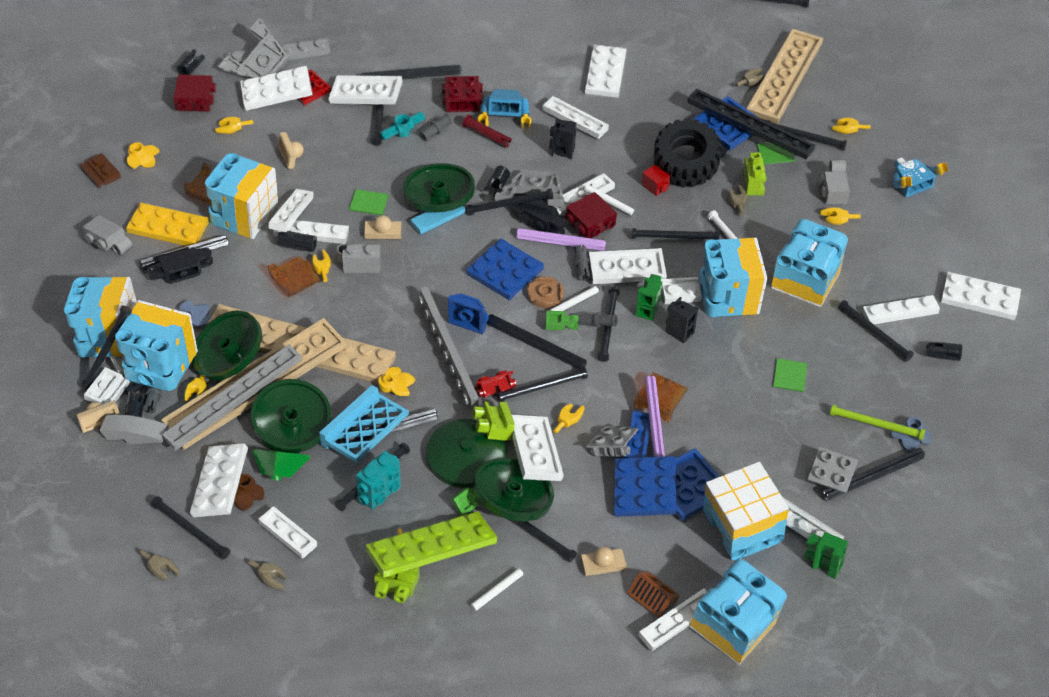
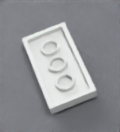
(605, 71)
(276, 88)
(365, 89)
(626, 265)
(981, 296)
(536, 448)
(219, 480)

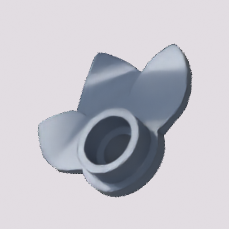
(198, 313)
(910, 442)

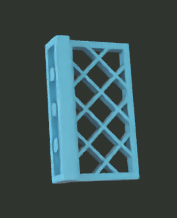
(352, 417)

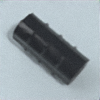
(297, 241)

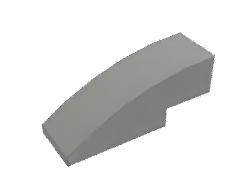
(133, 429)

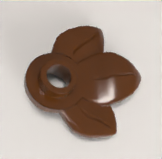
(247, 494)

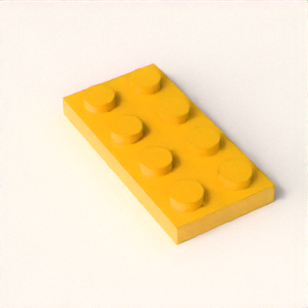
(167, 224)

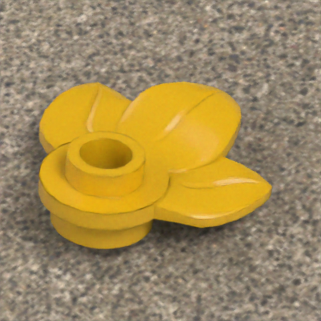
(141, 155)
(396, 381)

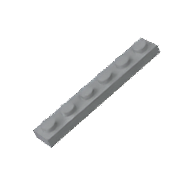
(293, 51)

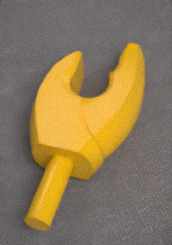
(231, 125)
(848, 126)
(838, 216)
(322, 267)
(197, 386)
(567, 419)

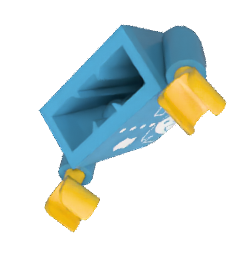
(505, 103)
(915, 176)

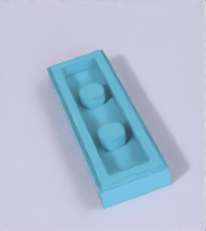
(431, 220)

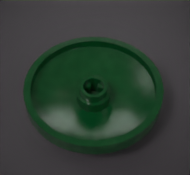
(439, 187)
(227, 345)
(290, 415)
(459, 450)
(508, 495)

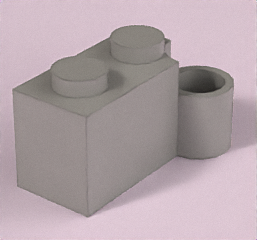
(835, 183)
(106, 235)
(359, 258)

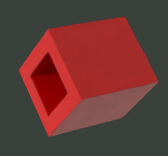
(655, 180)

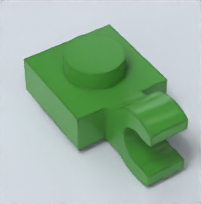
(558, 320)
(464, 501)

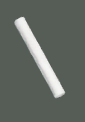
(610, 200)
(575, 300)
(496, 589)

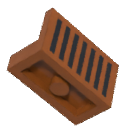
(652, 593)

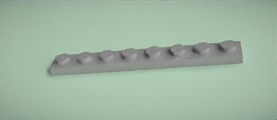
(449, 350)
(232, 397)

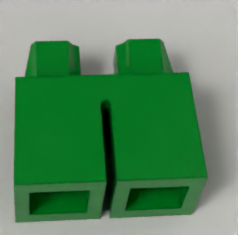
(649, 297)
(826, 552)

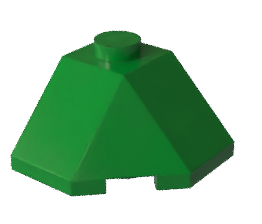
(279, 463)

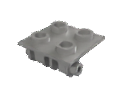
(612, 441)
(833, 470)

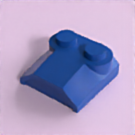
(467, 313)

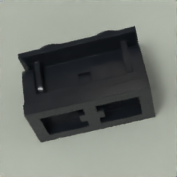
(563, 138)
(681, 320)

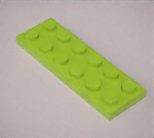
(430, 544)

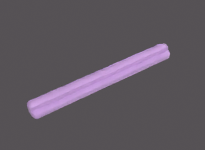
(560, 239)
(654, 416)

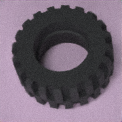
(691, 134)

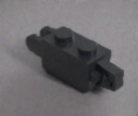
(540, 216)
(180, 265)

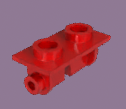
(487, 385)

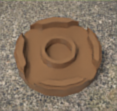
(545, 292)

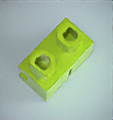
(754, 174)
(494, 421)
(401, 584)

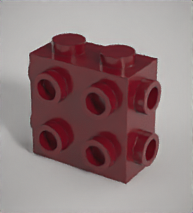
(194, 93)
(462, 94)
(590, 215)

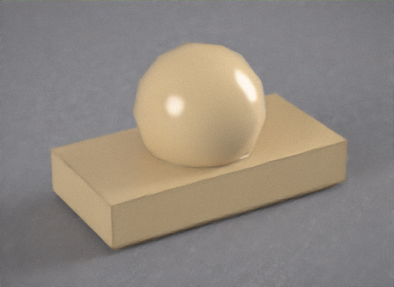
(289, 150)
(383, 228)
(95, 415)
(603, 561)

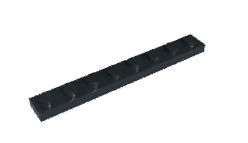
(751, 124)

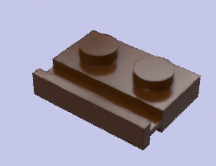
(100, 170)

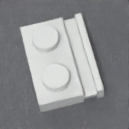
(686, 288)
(106, 387)

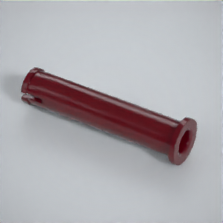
(486, 131)

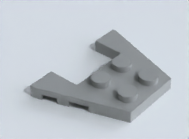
(264, 60)
(532, 182)

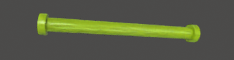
(877, 422)

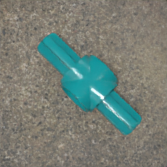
(402, 125)

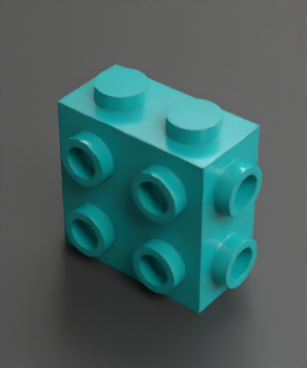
(378, 480)

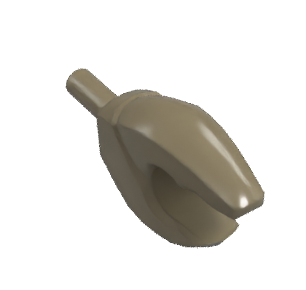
(750, 78)
(738, 201)
(157, 563)
(267, 572)

